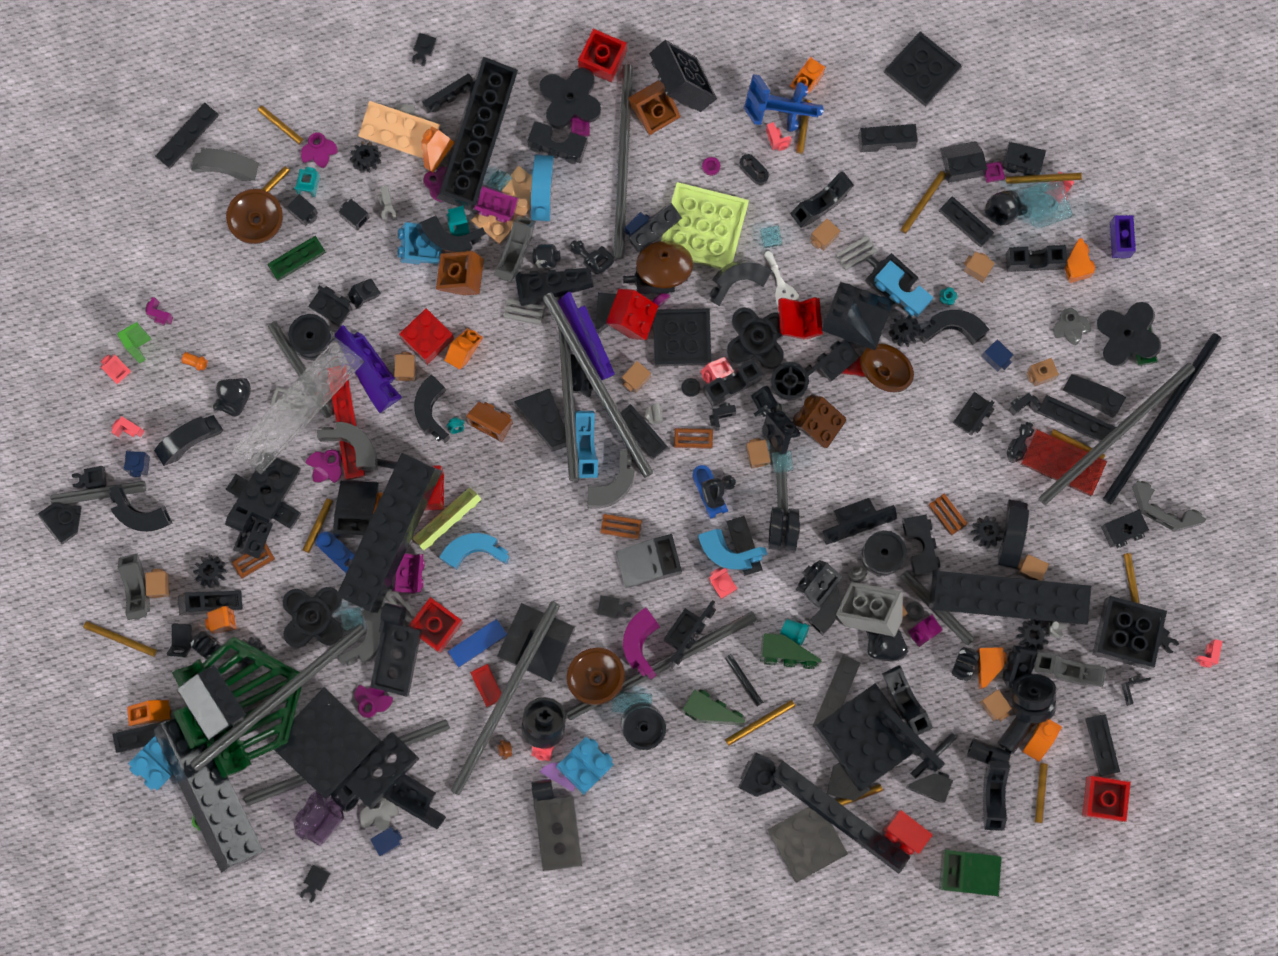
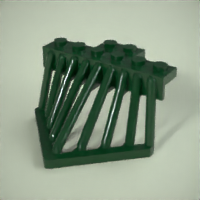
(234, 757)

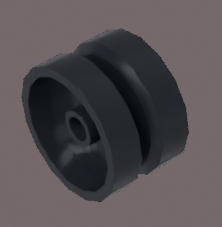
(303, 329)
(787, 529)
(887, 542)
(1034, 698)
(543, 722)
(637, 735)

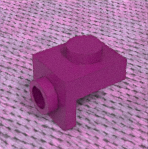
(159, 317)
(925, 630)

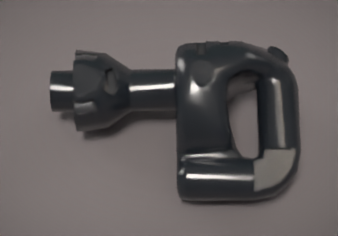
(591, 259)
(1018, 447)
(714, 490)

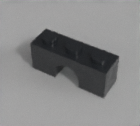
(900, 136)
(571, 149)
(1022, 259)
(739, 380)
(919, 528)

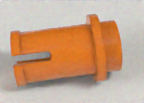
(198, 362)

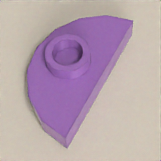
(554, 774)

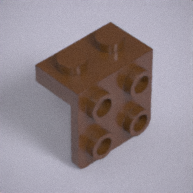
(819, 420)

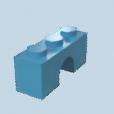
(914, 302)

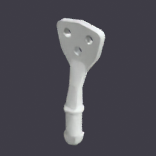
(781, 285)

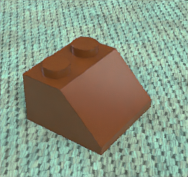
(654, 107)
(460, 273)
(490, 421)

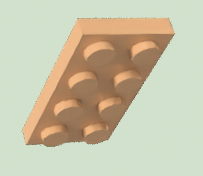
(395, 128)
(518, 186)

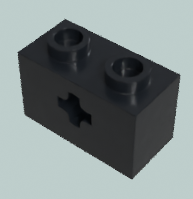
(1033, 159)
(1133, 521)

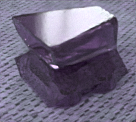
(317, 819)

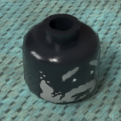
(546, 256)

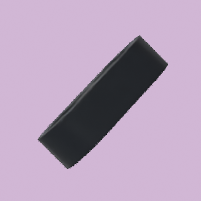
(757, 166)

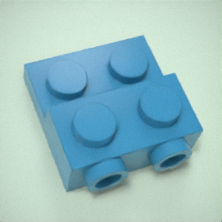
(414, 248)
(151, 765)
(585, 765)

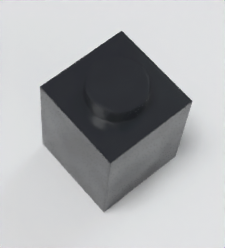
(303, 210)
(353, 214)

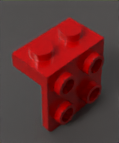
(800, 318)

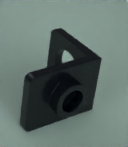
(180, 640)
(1126, 689)

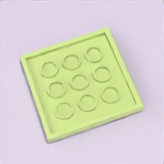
(708, 224)

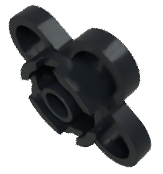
(563, 109)
(1141, 340)
(745, 347)
(301, 607)

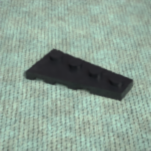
(536, 285)

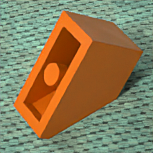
(434, 148)
(220, 620)
(989, 664)
(149, 712)
(1042, 739)

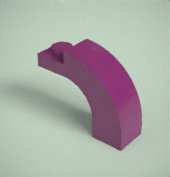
(636, 633)

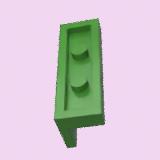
(133, 338)

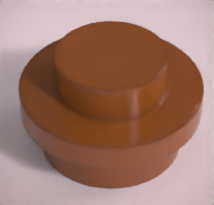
(504, 749)

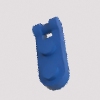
(701, 474)
(334, 549)

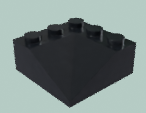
(682, 76)
(857, 315)
(1129, 632)
(550, 650)

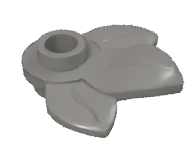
(379, 815)

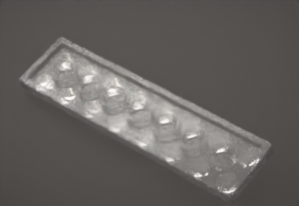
(298, 406)

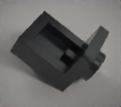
(363, 292)
(764, 401)
(1019, 403)
(724, 410)

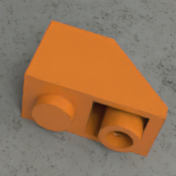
(809, 75)
(1078, 263)
(463, 348)

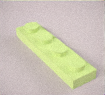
(446, 518)

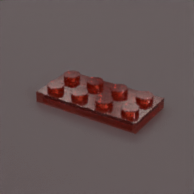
(1055, 457)

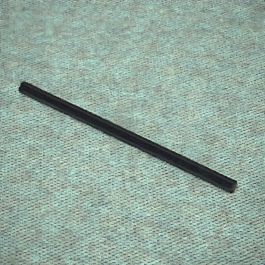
(1161, 420)

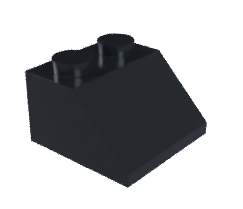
(963, 161)

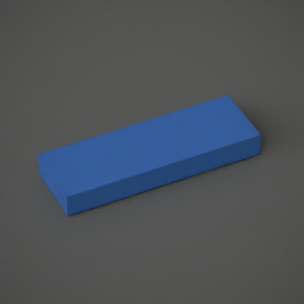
(477, 643)

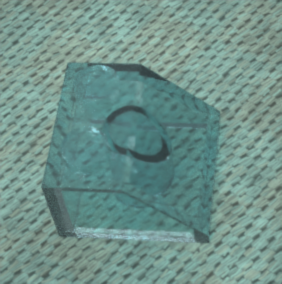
(1047, 203)

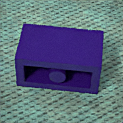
(1122, 236)

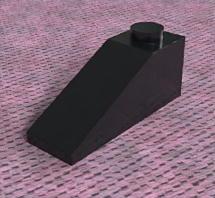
(1095, 395)
(203, 602)

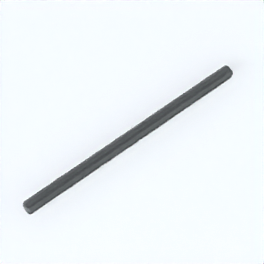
(623, 156)
(598, 385)
(568, 401)
(1118, 432)
(663, 664)
(278, 697)
(505, 698)
(297, 781)

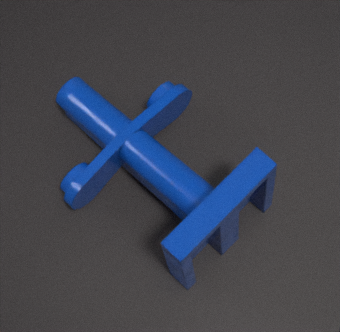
(759, 100)

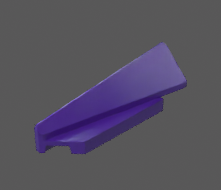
(587, 335)
(373, 372)

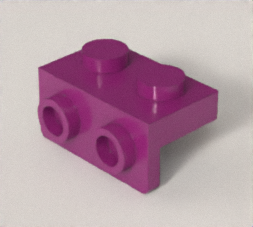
(496, 204)
(409, 575)

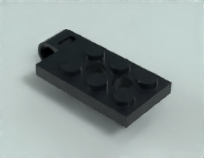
(261, 506)
(395, 636)
(364, 786)
(553, 811)

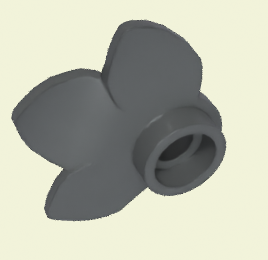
(1071, 329)

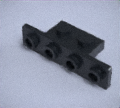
(835, 361)
(856, 519)
(685, 629)
(416, 800)

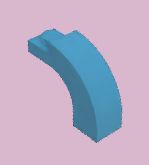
(541, 187)
(585, 444)
(470, 543)
(717, 550)

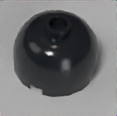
(789, 381)

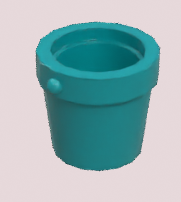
(795, 631)

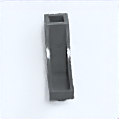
(515, 249)

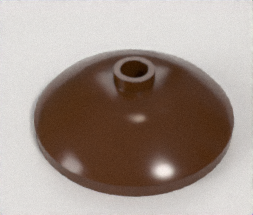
(254, 204)
(664, 264)
(887, 368)
(593, 664)

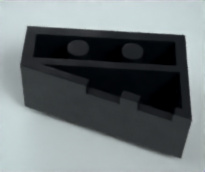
(544, 417)

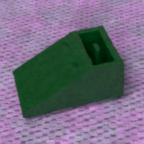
(778, 647)
(705, 710)
(970, 873)

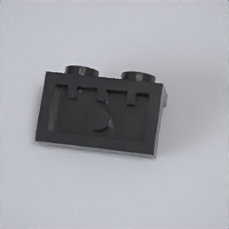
(330, 305)
(973, 413)
(254, 538)
(818, 582)

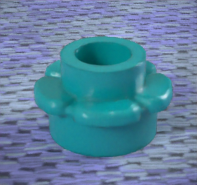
(948, 291)
(454, 423)

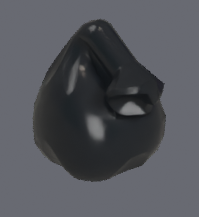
(1004, 207)
(232, 395)
(886, 647)

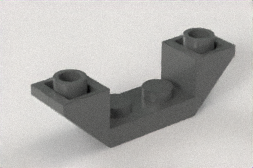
(1144, 492)

